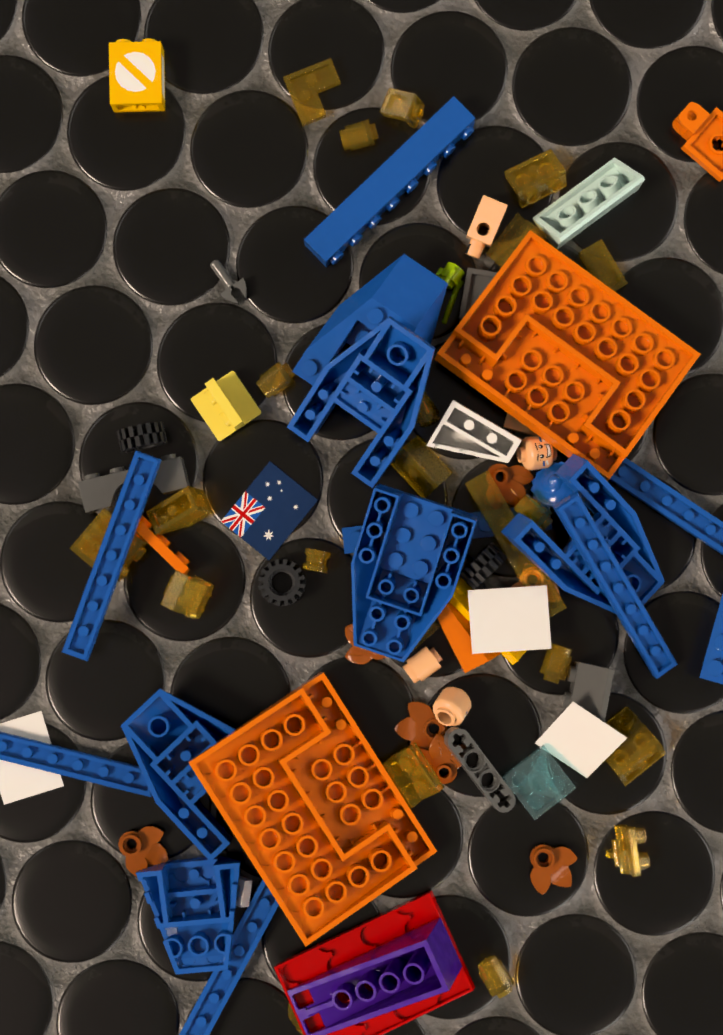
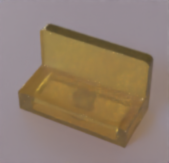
(420, 467)

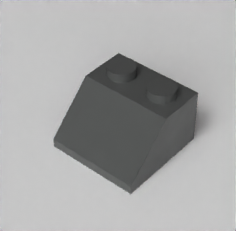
(589, 688)

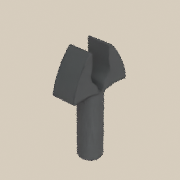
(228, 282)

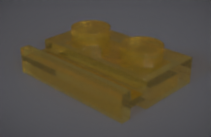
(511, 238)

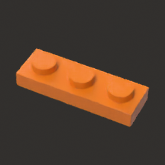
(160, 544)

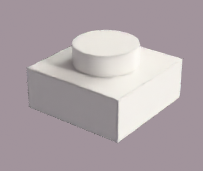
(243, 892)

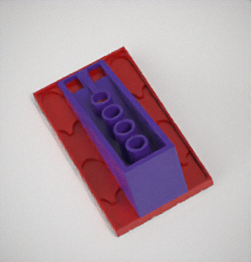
(377, 973)

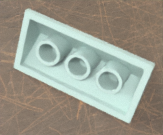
(588, 202)

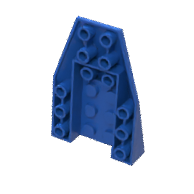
(405, 569)

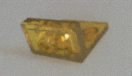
(637, 751)

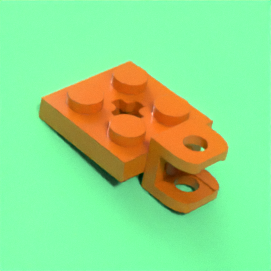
(699, 130)

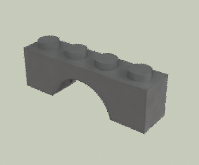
(102, 491)

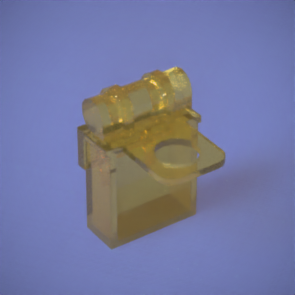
(187, 594)

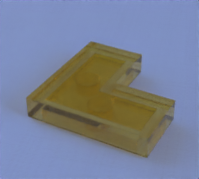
(305, 86)

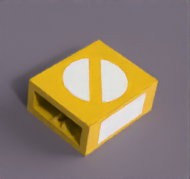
(137, 76)

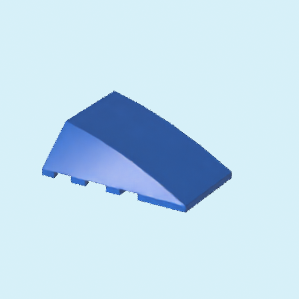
(194, 910)

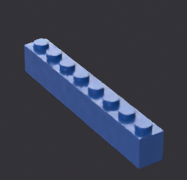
(389, 182)

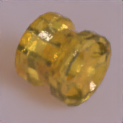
(316, 560)

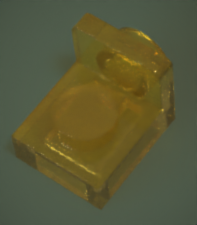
(403, 106)

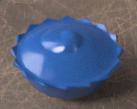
(549, 487)

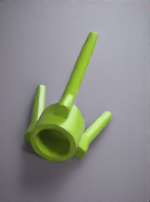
(452, 275)

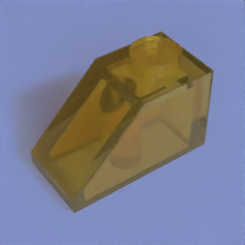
(179, 510)

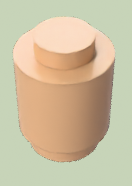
(422, 664)

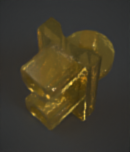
(626, 851)

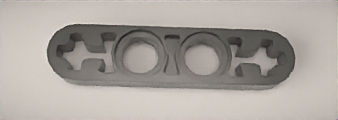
(477, 771)

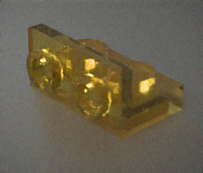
(537, 178)
(412, 775)

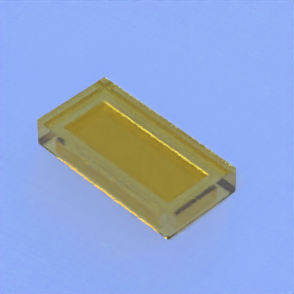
(602, 265)

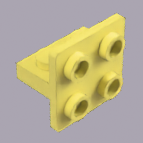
(225, 405)

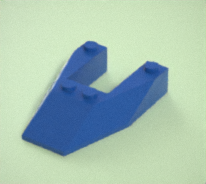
(400, 291)
(377, 383)
(616, 523)
(164, 739)

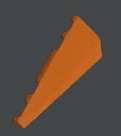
(458, 634)

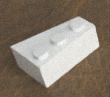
(474, 435)

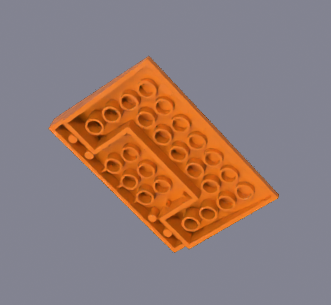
(567, 355)
(313, 808)

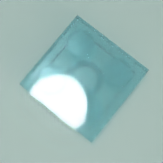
(538, 782)

